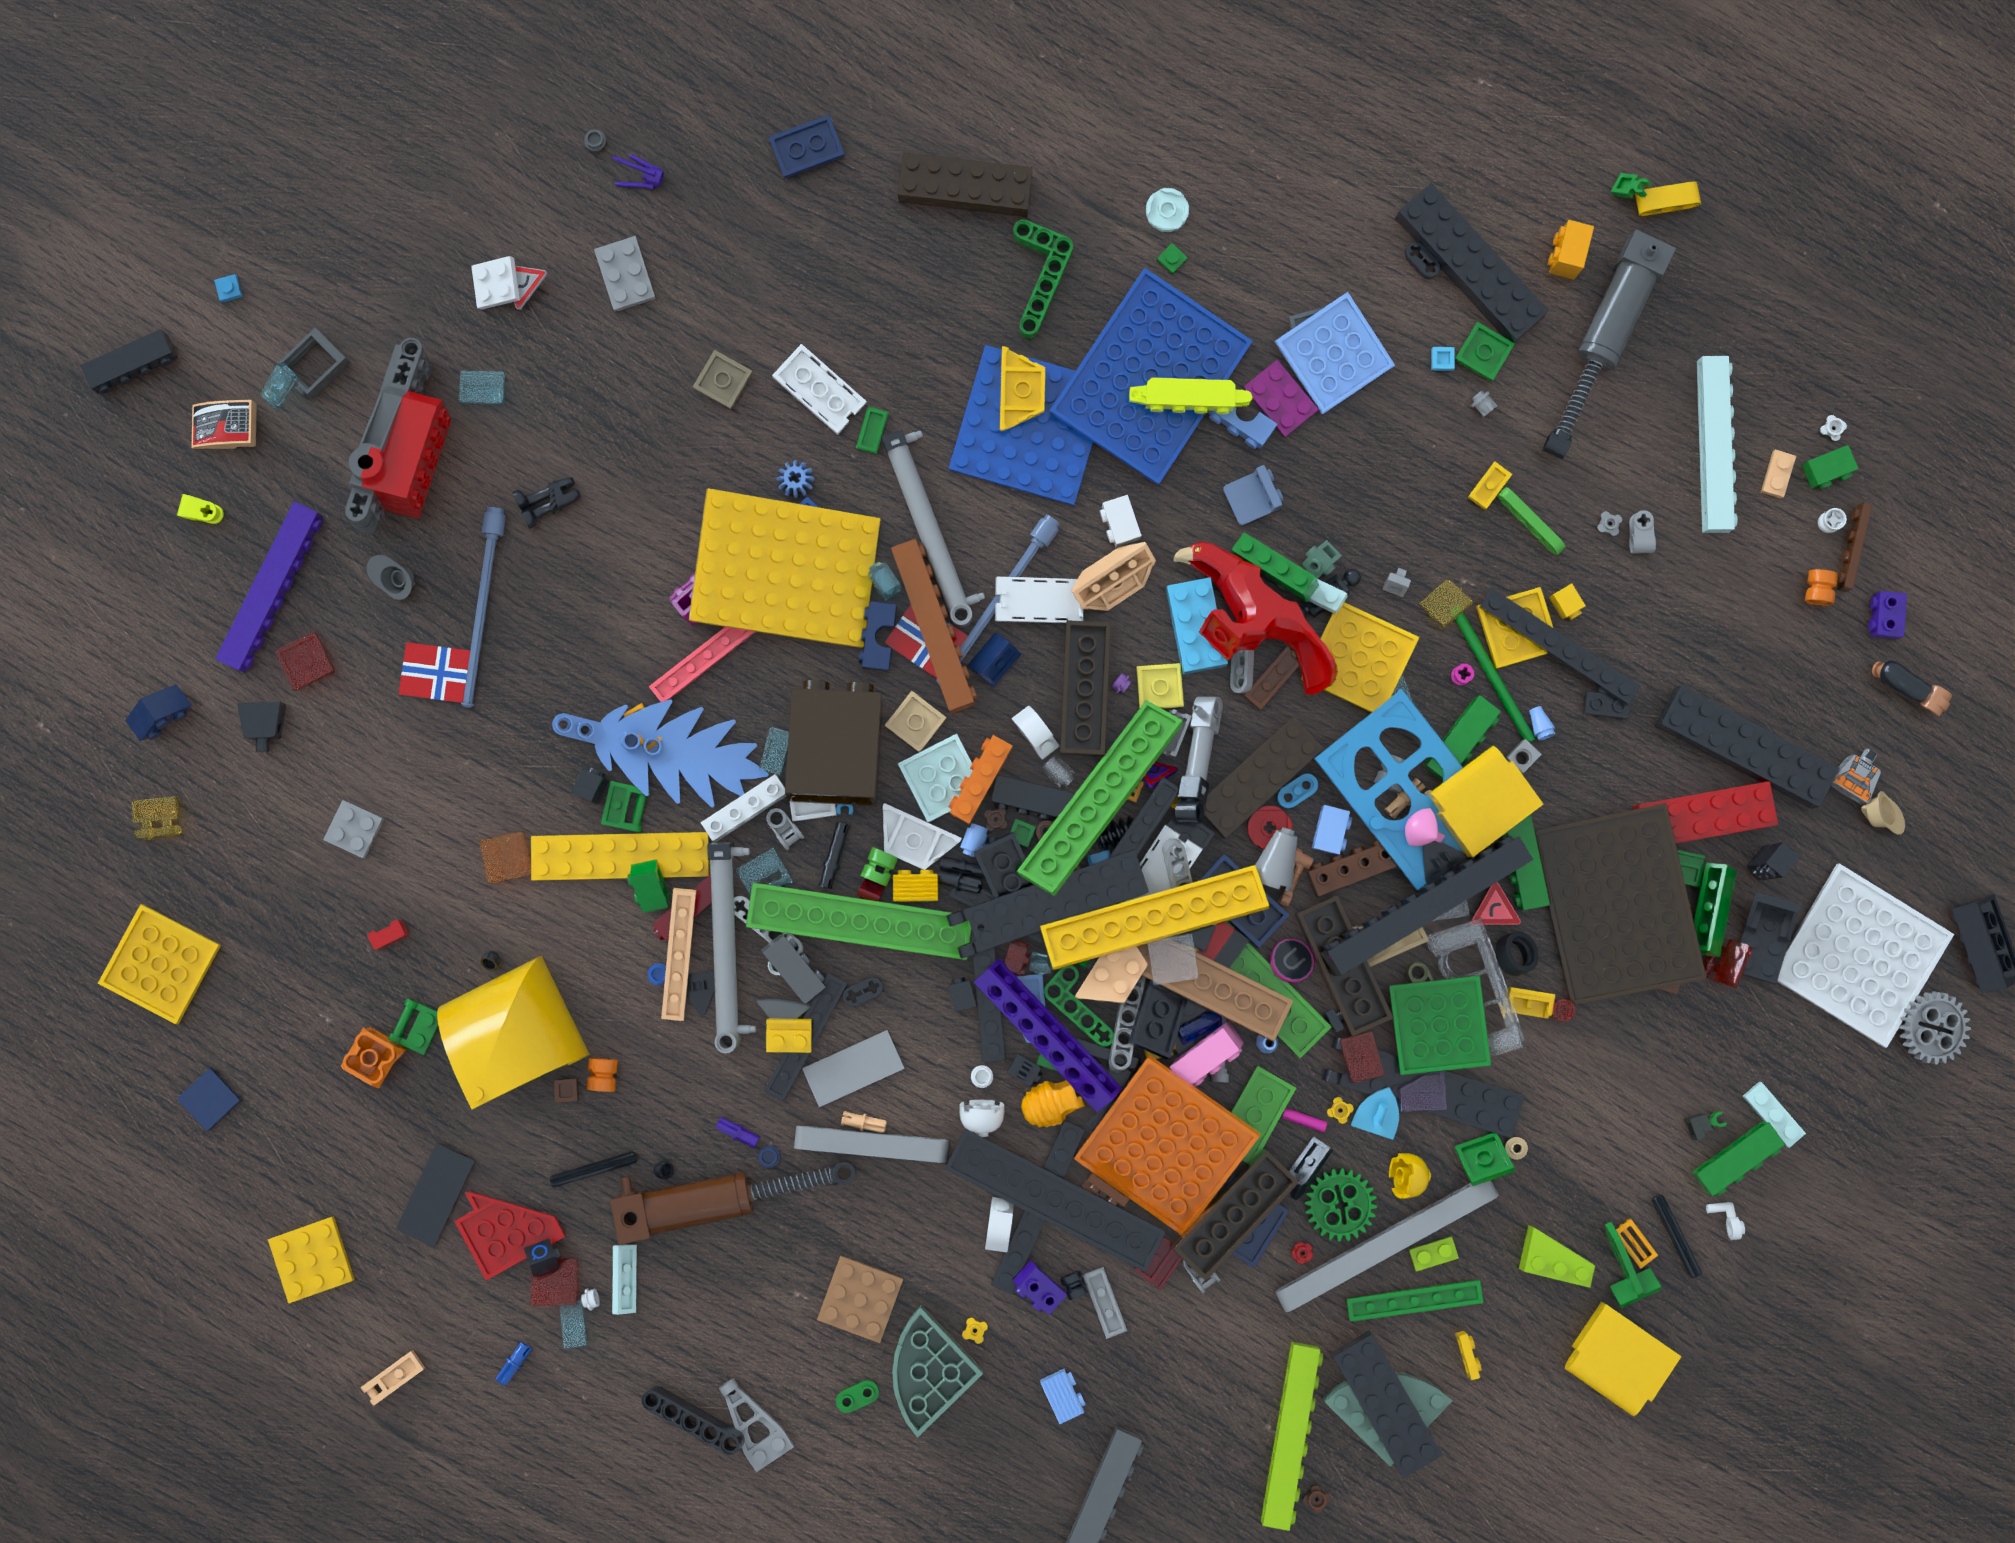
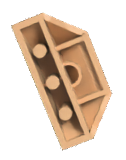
(1114, 577)

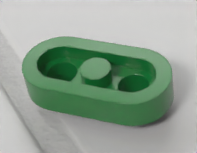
(856, 1395)

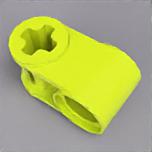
(197, 509)

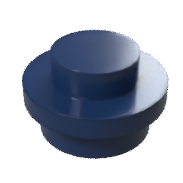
(769, 1156)

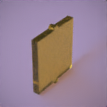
(1446, 603)

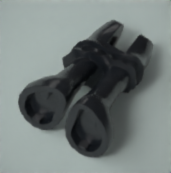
(557, 500)

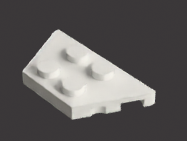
(914, 838)

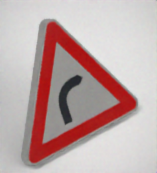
(528, 281)

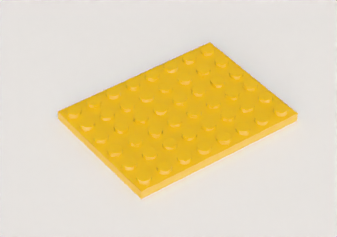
(783, 568)

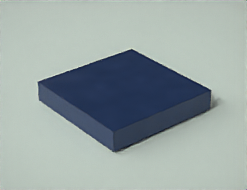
(209, 1099)

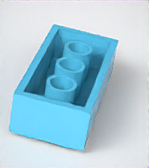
(1189, 608)

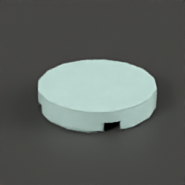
(1167, 210)

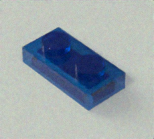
(1193, 1030)

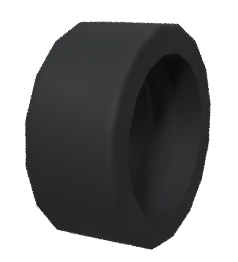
(1505, 958)

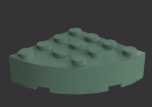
(929, 1371)
(1425, 1396)

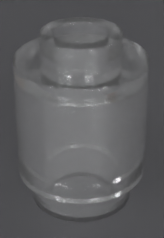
(1059, 771)

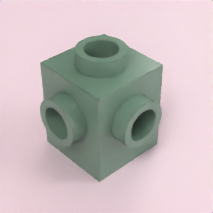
(1321, 559)

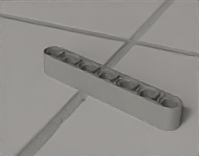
(871, 1144)

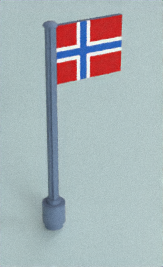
(907, 637)
(452, 672)

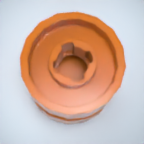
(1821, 587)
(602, 1074)

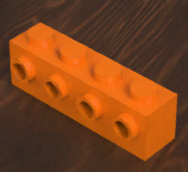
(981, 779)

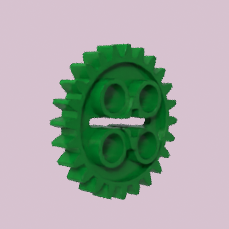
(1360, 1200)

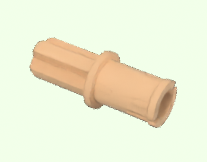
(863, 1122)

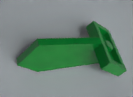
(1635, 1285)

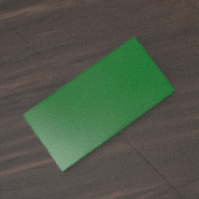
(872, 430)

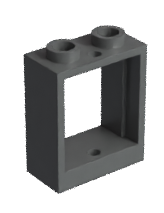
(302, 349)

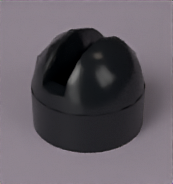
(490, 960)
(664, 1168)

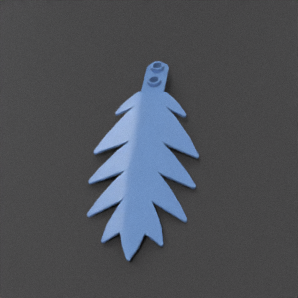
(692, 755)

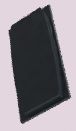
(435, 1195)

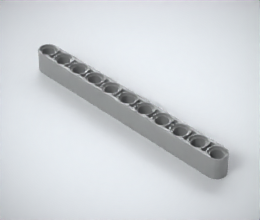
(1384, 1244)

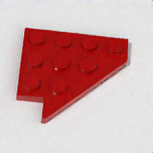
(501, 1230)

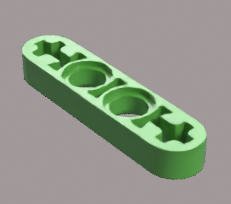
(1531, 521)

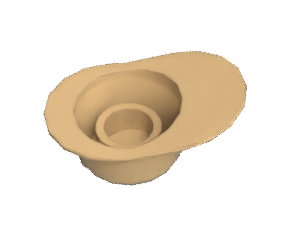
(1884, 813)

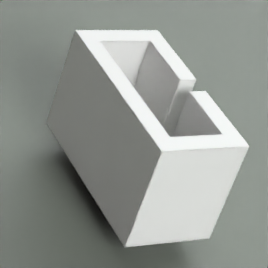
(1121, 521)

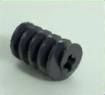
(1114, 833)

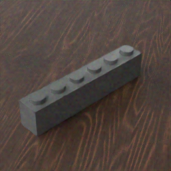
(1106, 1487)

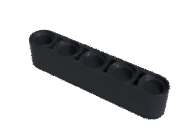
(681, 1420)

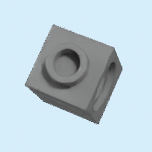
(1530, 753)

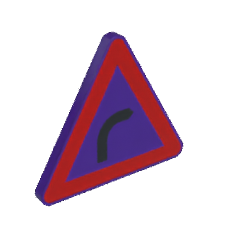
(1158, 771)

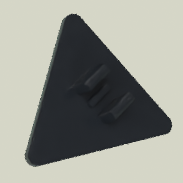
(1439, 859)
(701, 990)

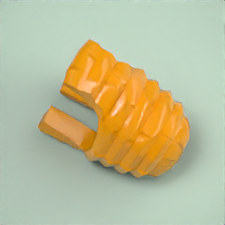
(1050, 1103)

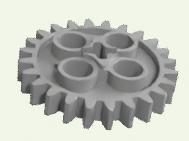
(1930, 1047)

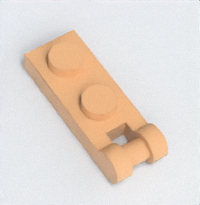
(393, 1377)

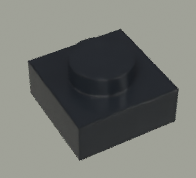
(1334, 1019)

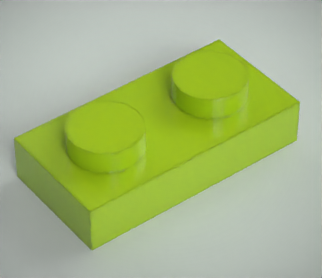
(1433, 1253)

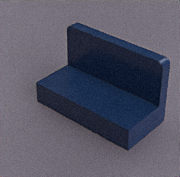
(994, 659)

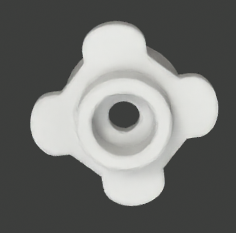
(1839, 426)

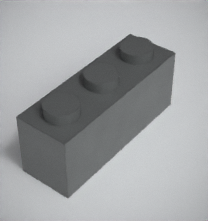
(794, 967)

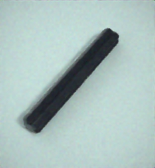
(593, 1169)
(1676, 1236)

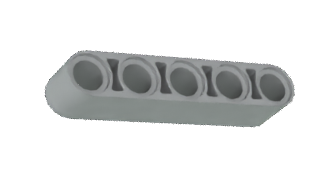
(1125, 1029)

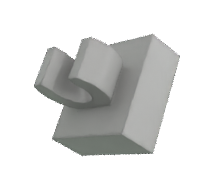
(1397, 583)

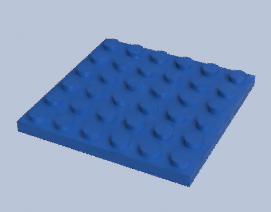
(1032, 457)

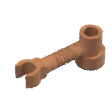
(1301, 861)

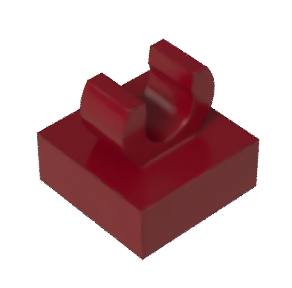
(870, 890)

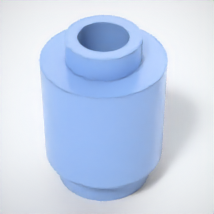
(973, 838)

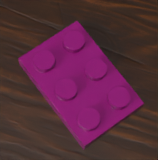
(1281, 398)

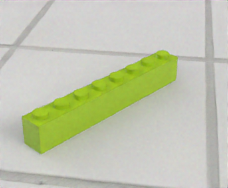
(1290, 1436)

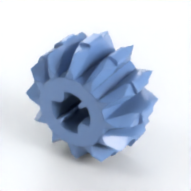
(799, 472)

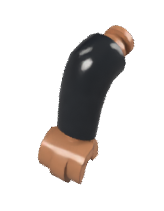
(1908, 684)

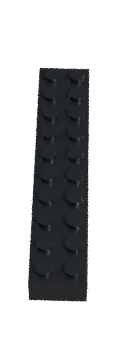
(1428, 905)

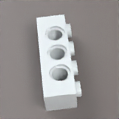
(744, 808)

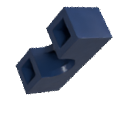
(879, 617)

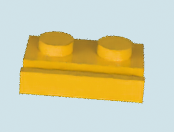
(788, 1035)

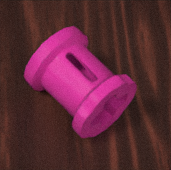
(1456, 678)

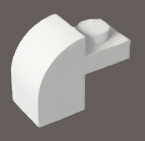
(1035, 732)
(999, 1225)

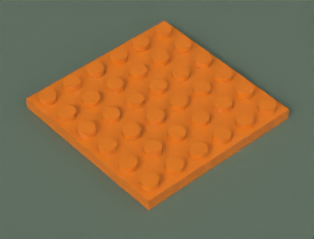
(1166, 1145)

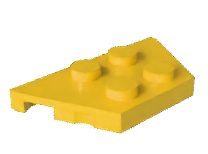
(1020, 389)

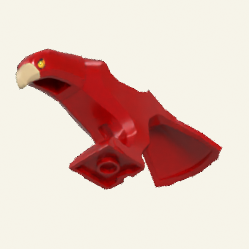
(1259, 615)

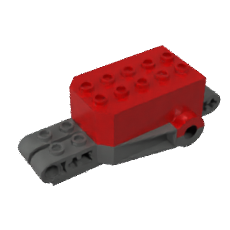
(399, 443)

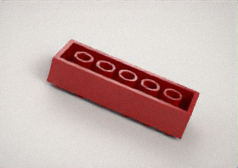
(1720, 812)

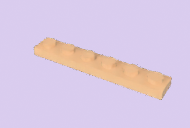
(678, 954)

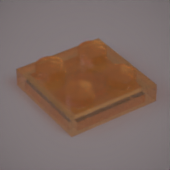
(505, 857)

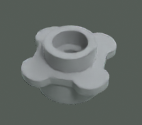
(1604, 527)

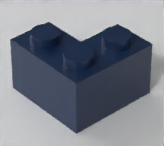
(157, 711)

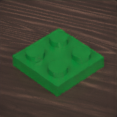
(1484, 351)
(1484, 1159)

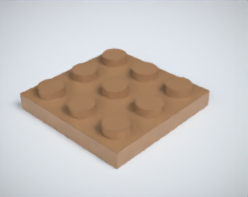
(860, 1299)

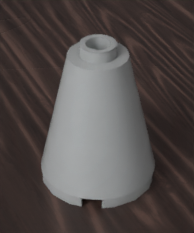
(1278, 860)

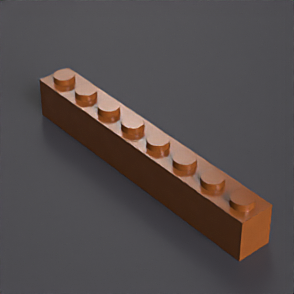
(933, 626)

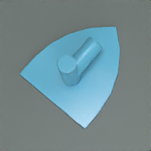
(1378, 1114)

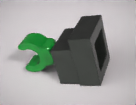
(1700, 1123)

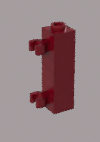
(702, 903)

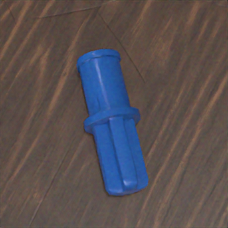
(513, 1363)

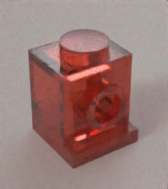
(1017, 957)

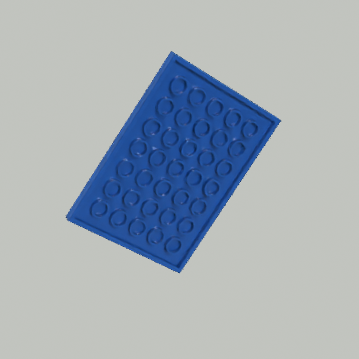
(1148, 337)

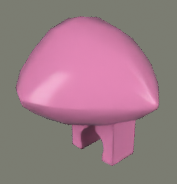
(1422, 828)

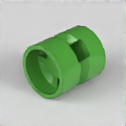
(881, 859)

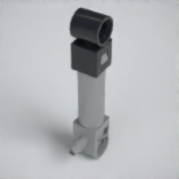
(1193, 786)

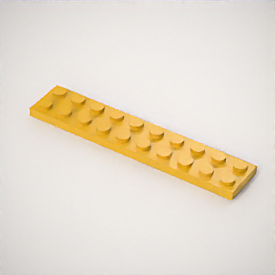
(1154, 917)

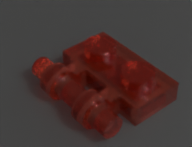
(1731, 965)

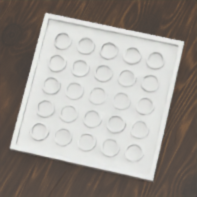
(1862, 955)

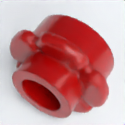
(1302, 1259)

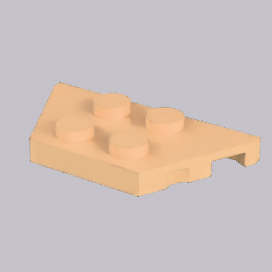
(1113, 976)

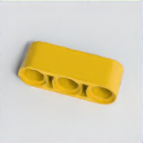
(1668, 198)

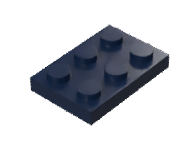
(806, 146)

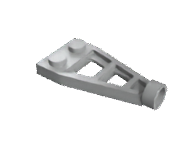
(769, 1448)

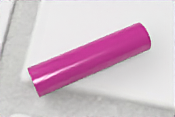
(1304, 1120)

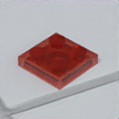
(304, 661)
(556, 1286)

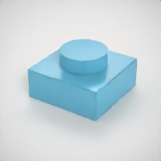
(1442, 359)

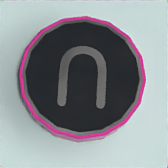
(1291, 960)

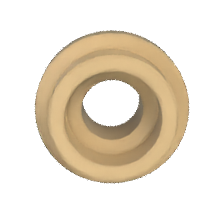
(1509, 1148)

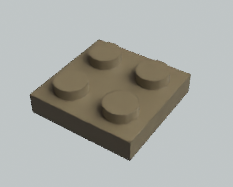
(722, 379)

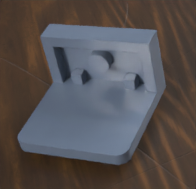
(1253, 496)

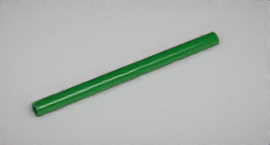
(1494, 677)

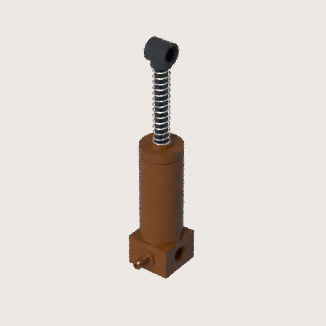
(704, 1201)

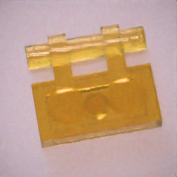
(153, 810)

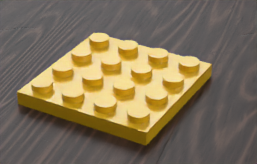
(1367, 656)
(159, 964)

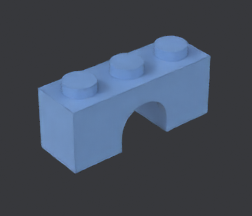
(1254, 432)

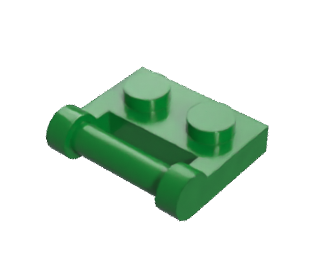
(618, 804)
(422, 1030)

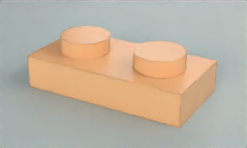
(1778, 474)

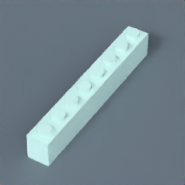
(1716, 444)

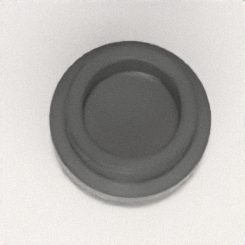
(595, 140)

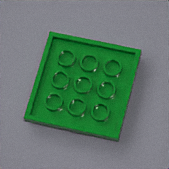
(1440, 1025)

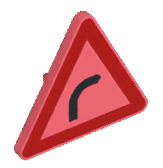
(1496, 908)

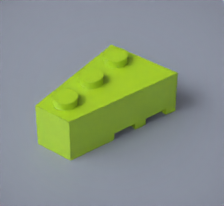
(1552, 1260)

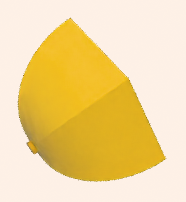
(508, 1032)

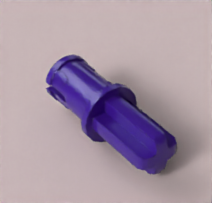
(737, 1132)

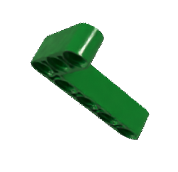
(1046, 276)

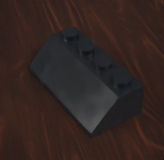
(1986, 943)

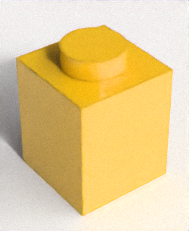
(1567, 602)

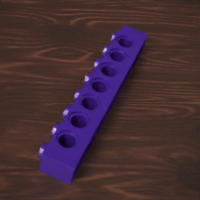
(1048, 1035)

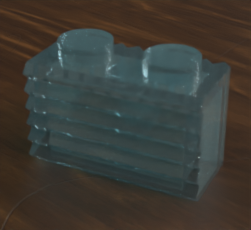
(884, 580)

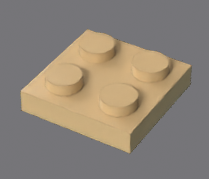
(915, 721)

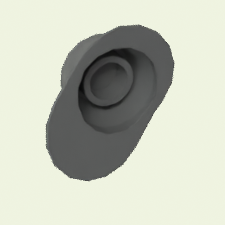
(390, 576)

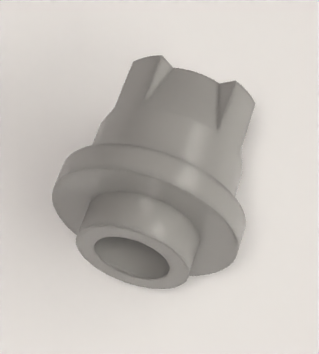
(1483, 403)

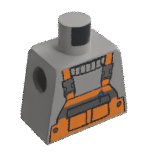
(1857, 777)

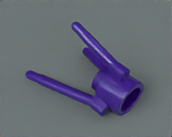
(652, 174)

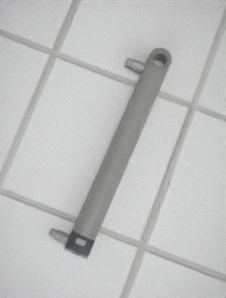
(927, 526)
(724, 946)

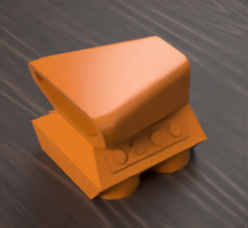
(372, 1056)

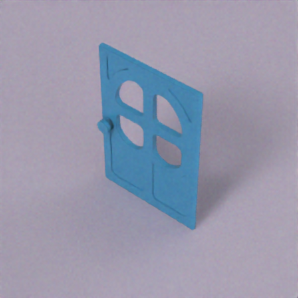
(1338, 765)

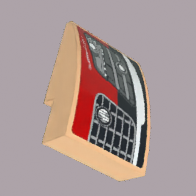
(224, 424)

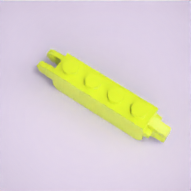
(1189, 394)

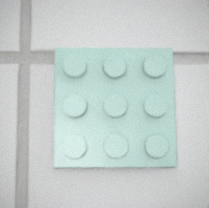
(937, 775)

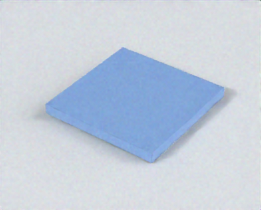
(1334, 353)

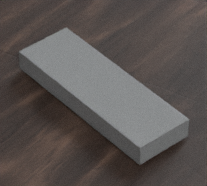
(1104, 1302)

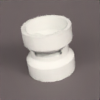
(1835, 517)

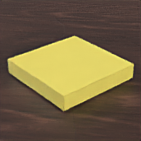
(1160, 685)

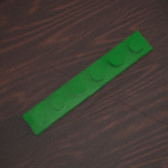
(1414, 1300)

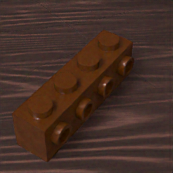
(1349, 869)

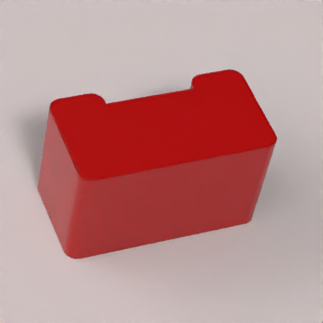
(389, 935)

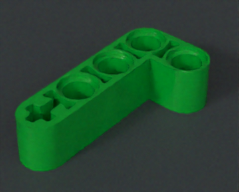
(1081, 1009)

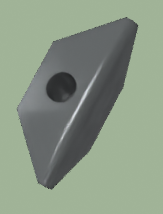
(783, 1008)

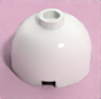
(981, 1116)

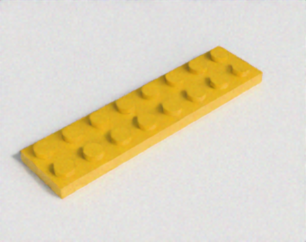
(613, 854)

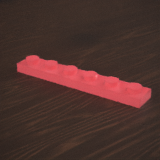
(699, 662)

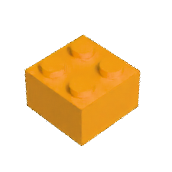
(1570, 250)

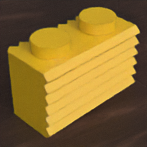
(915, 887)

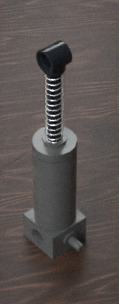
(1637, 271)

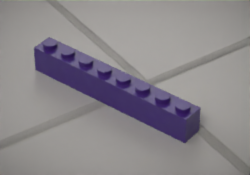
(269, 587)

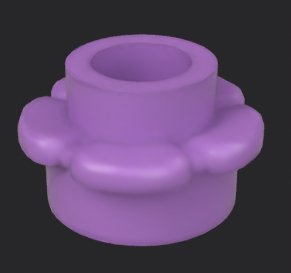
(1121, 683)

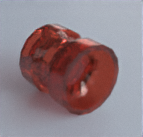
(1560, 1007)

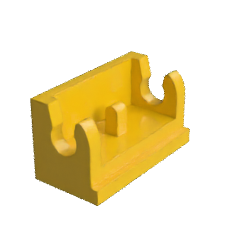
(1532, 1002)

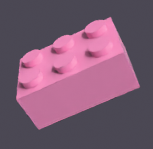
(1208, 1054)

